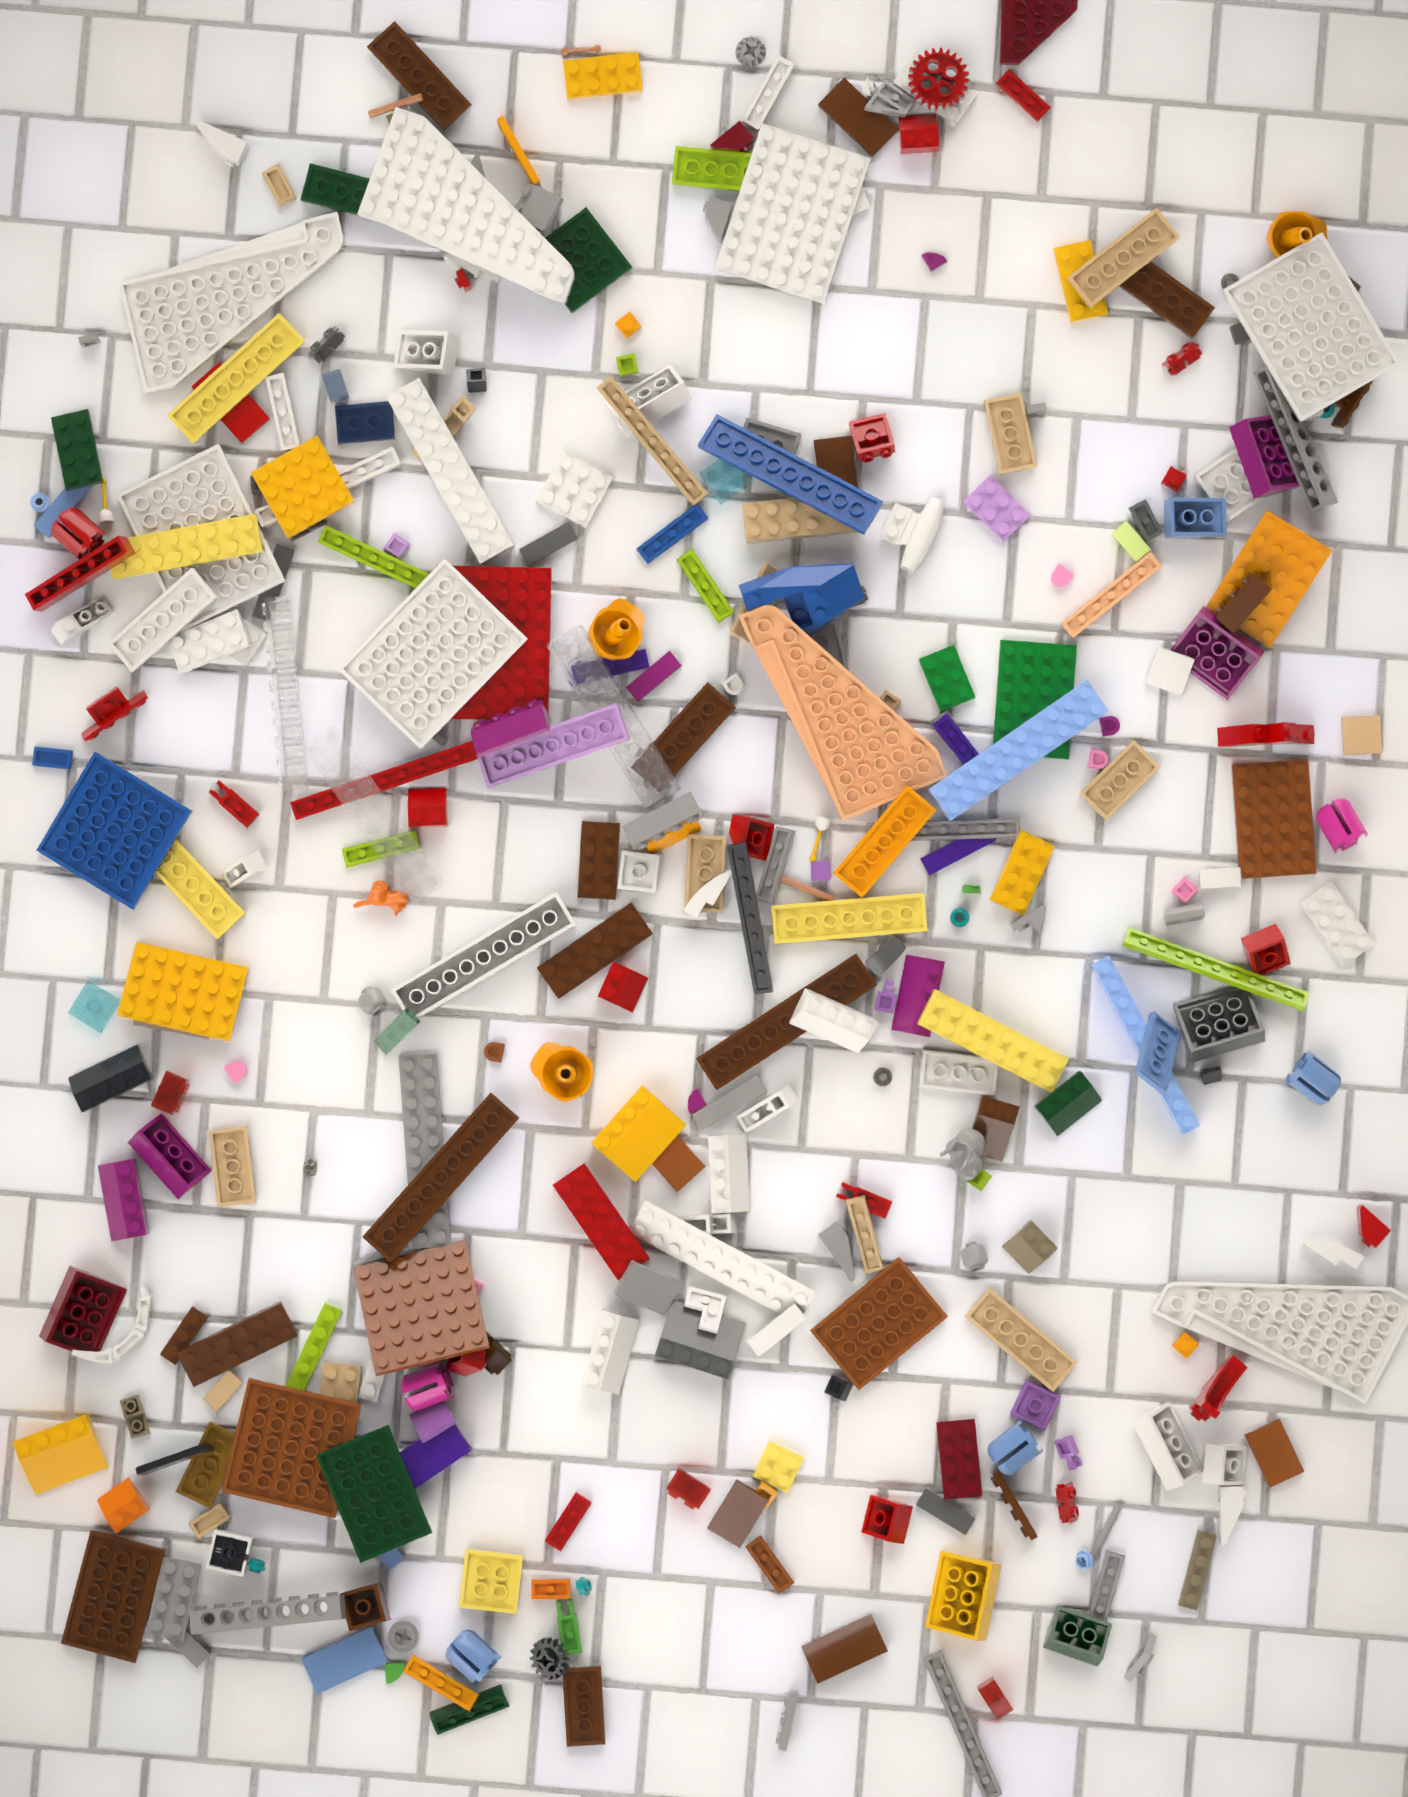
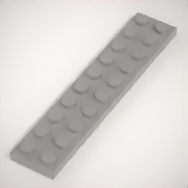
(423, 1135)

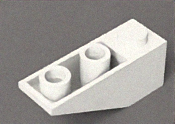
(81, 620)

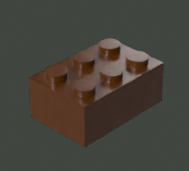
(1243, 600)

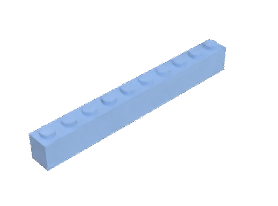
(1135, 1028)

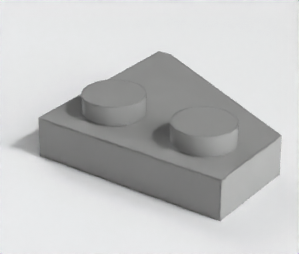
(890, 101)
(1143, 1656)

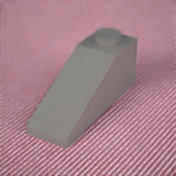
(838, 1244)

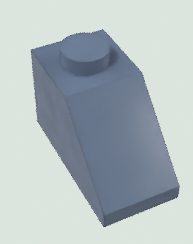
(335, 386)

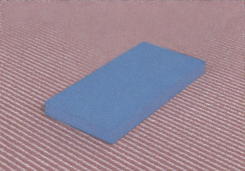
(1157, 1052)
(344, 1659)

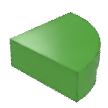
(971, 889)
(393, 1671)

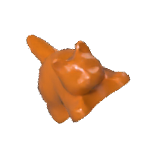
(382, 896)

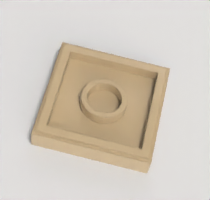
(1361, 735)

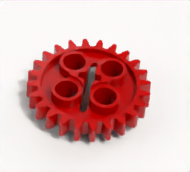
(944, 62)

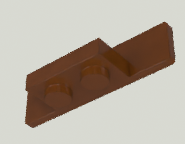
(1348, 405)

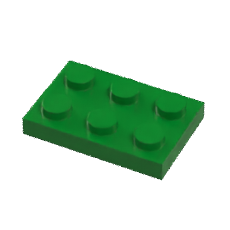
(947, 678)

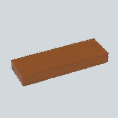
(769, 1564)

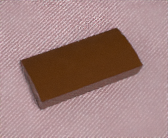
(844, 1648)

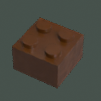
(365, 1606)

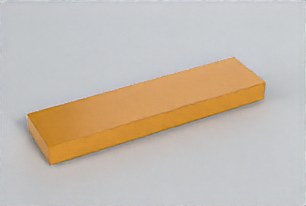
(512, 141)
(441, 1683)

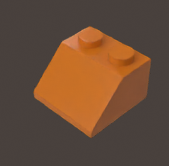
(123, 1505)

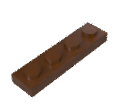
(1017, 1511)

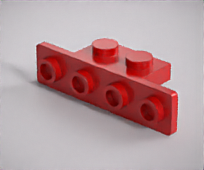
(109, 709)

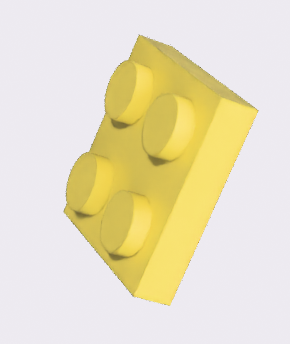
(778, 1466)

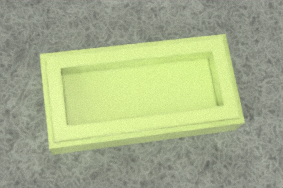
(1131, 541)

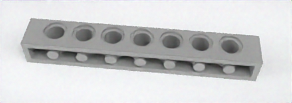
(1297, 445)
(199, 1617)

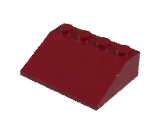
(82, 1311)

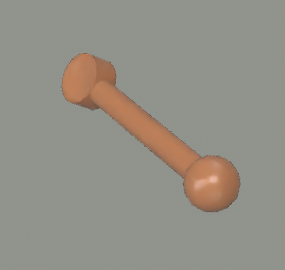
(565, 52)

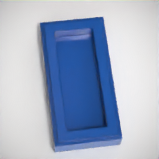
(52, 758)

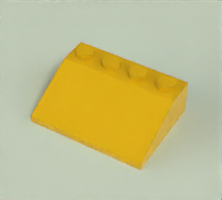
(638, 1133)
(60, 1454)
(963, 1596)

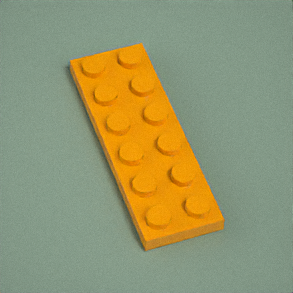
(884, 841)

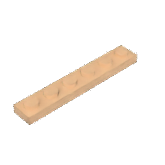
(1111, 595)

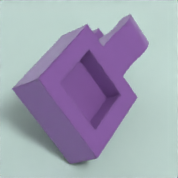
(886, 1000)
(1068, 1449)

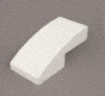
(1220, 878)

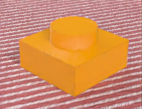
(628, 325)
(1185, 1344)
(767, 1491)

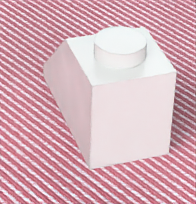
(244, 869)

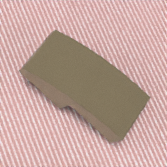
(135, 1416)

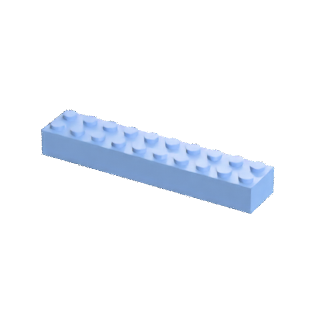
(1018, 750)

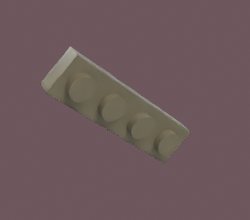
(1197, 1570)

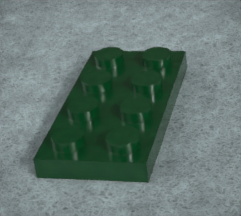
(334, 189)
(77, 450)

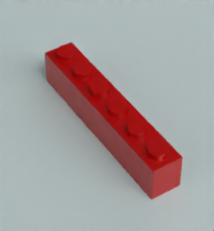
(80, 573)

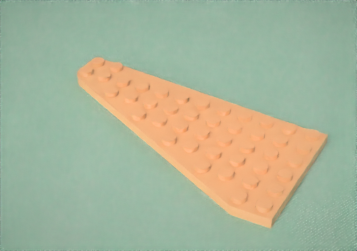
(849, 732)

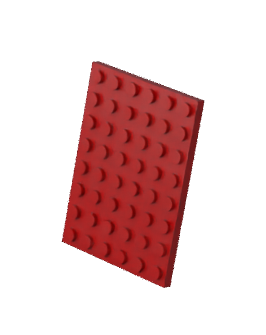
(525, 600)

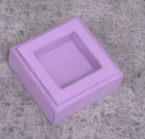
(396, 546)

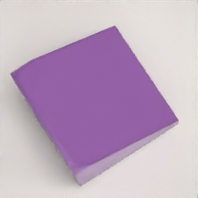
(820, 871)

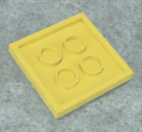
(491, 1581)

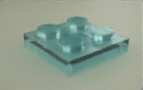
(724, 480)
(94, 1006)

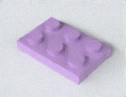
(996, 508)

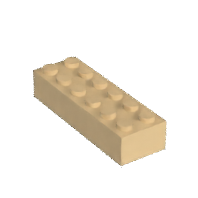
(787, 521)

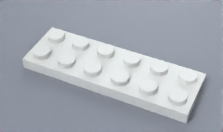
(162, 620)

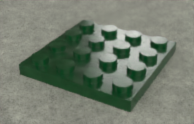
(592, 256)

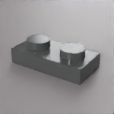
(1145, 520)

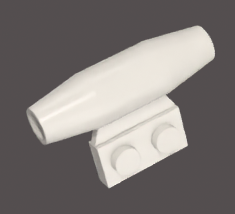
(913, 531)

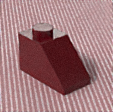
(735, 139)

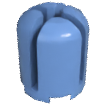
(1314, 1079)
(1020, 1455)
(471, 1656)

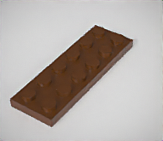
(419, 75)
(1168, 299)
(693, 727)
(594, 950)
(237, 1344)

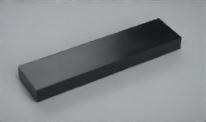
(174, 1459)

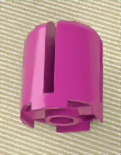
(1340, 824)
(424, 1377)

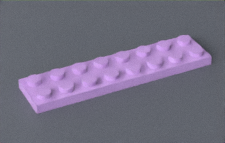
(558, 745)

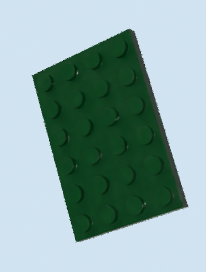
(374, 1493)

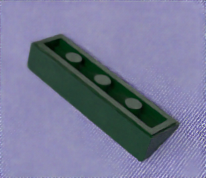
(453, 1715)

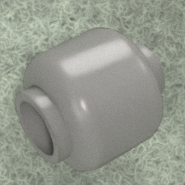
(372, 1001)
(974, 1256)

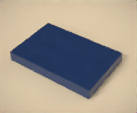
(364, 422)

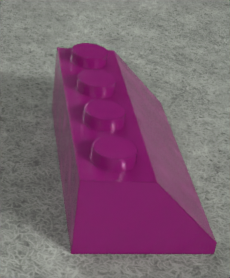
(510, 727)
(917, 983)
(169, 1156)
(123, 1199)

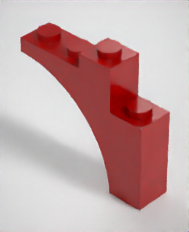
(1265, 734)
(1217, 1389)

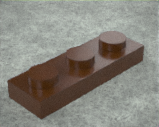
(184, 1334)

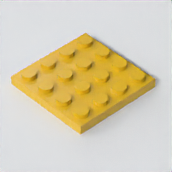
(302, 487)

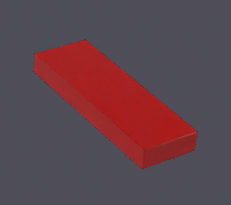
(1023, 95)
(568, 1521)

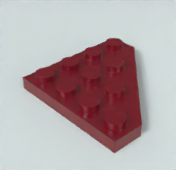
(1028, 24)

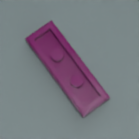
(653, 676)

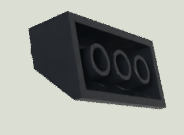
(110, 1079)

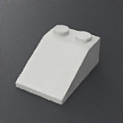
(426, 351)

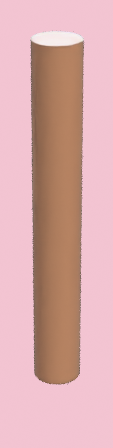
(399, 104)
(806, 888)

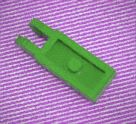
(569, 1629)

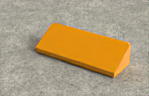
(672, 838)

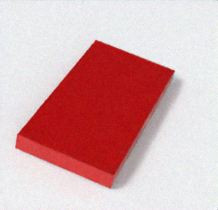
(244, 418)

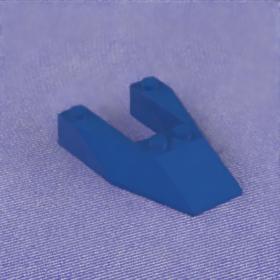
(811, 593)

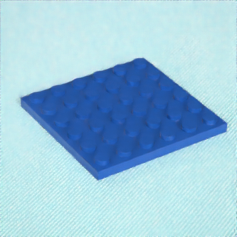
(114, 830)

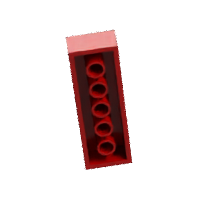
(600, 1220)

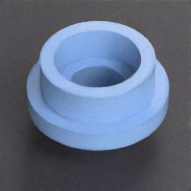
(39, 508)
(1084, 1560)

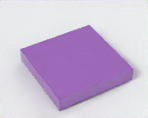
(1035, 1405)
(432, 1420)

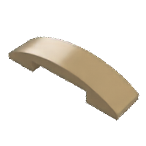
(457, 417)

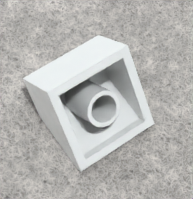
(1225, 1464)

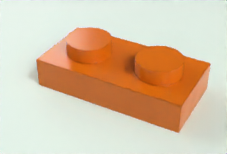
(550, 1588)

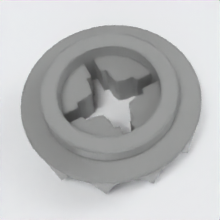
(749, 60)
(407, 1644)

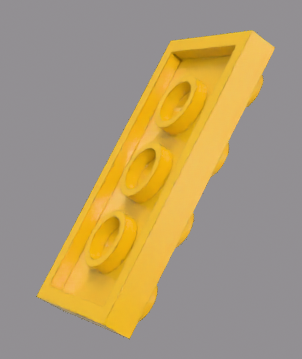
(602, 75)
(1068, 260)
(1022, 872)

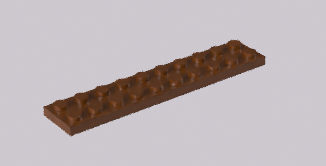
(773, 1030)
(440, 1177)

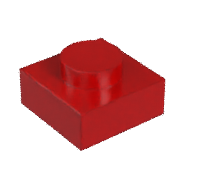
(462, 280)
(1173, 479)

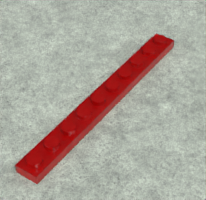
(391, 778)

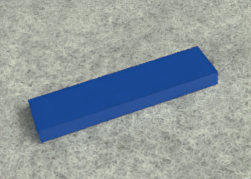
(672, 533)

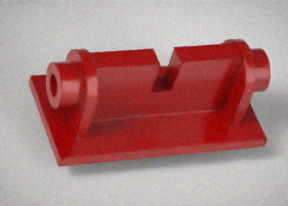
(1175, 361)
(1069, 1510)

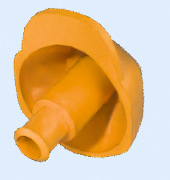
(1291, 230)
(617, 630)
(562, 1071)

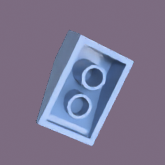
(1194, 518)

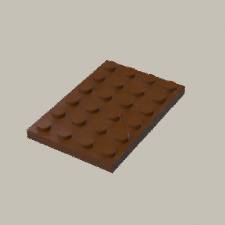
(113, 1596)

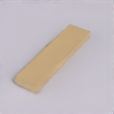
(865, 1234)

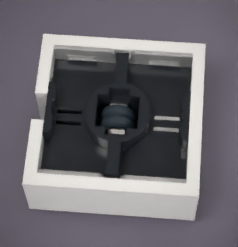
(229, 1552)

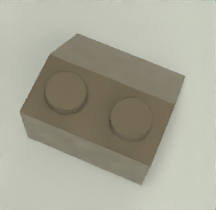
(1030, 1247)

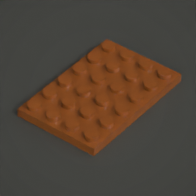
(1273, 818)
(878, 1323)

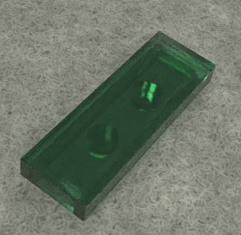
(397, 1031)

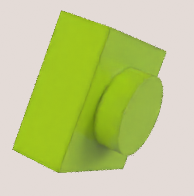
(627, 365)
(980, 1180)

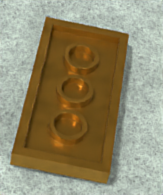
(207, 1472)

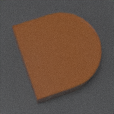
(494, 1051)

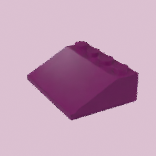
(1263, 457)
(1219, 654)

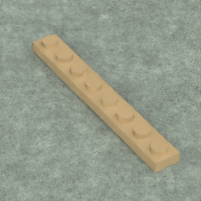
(651, 440)

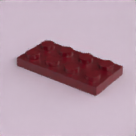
(959, 1459)

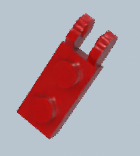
(235, 805)
(876, 1204)

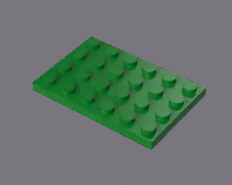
(1029, 681)

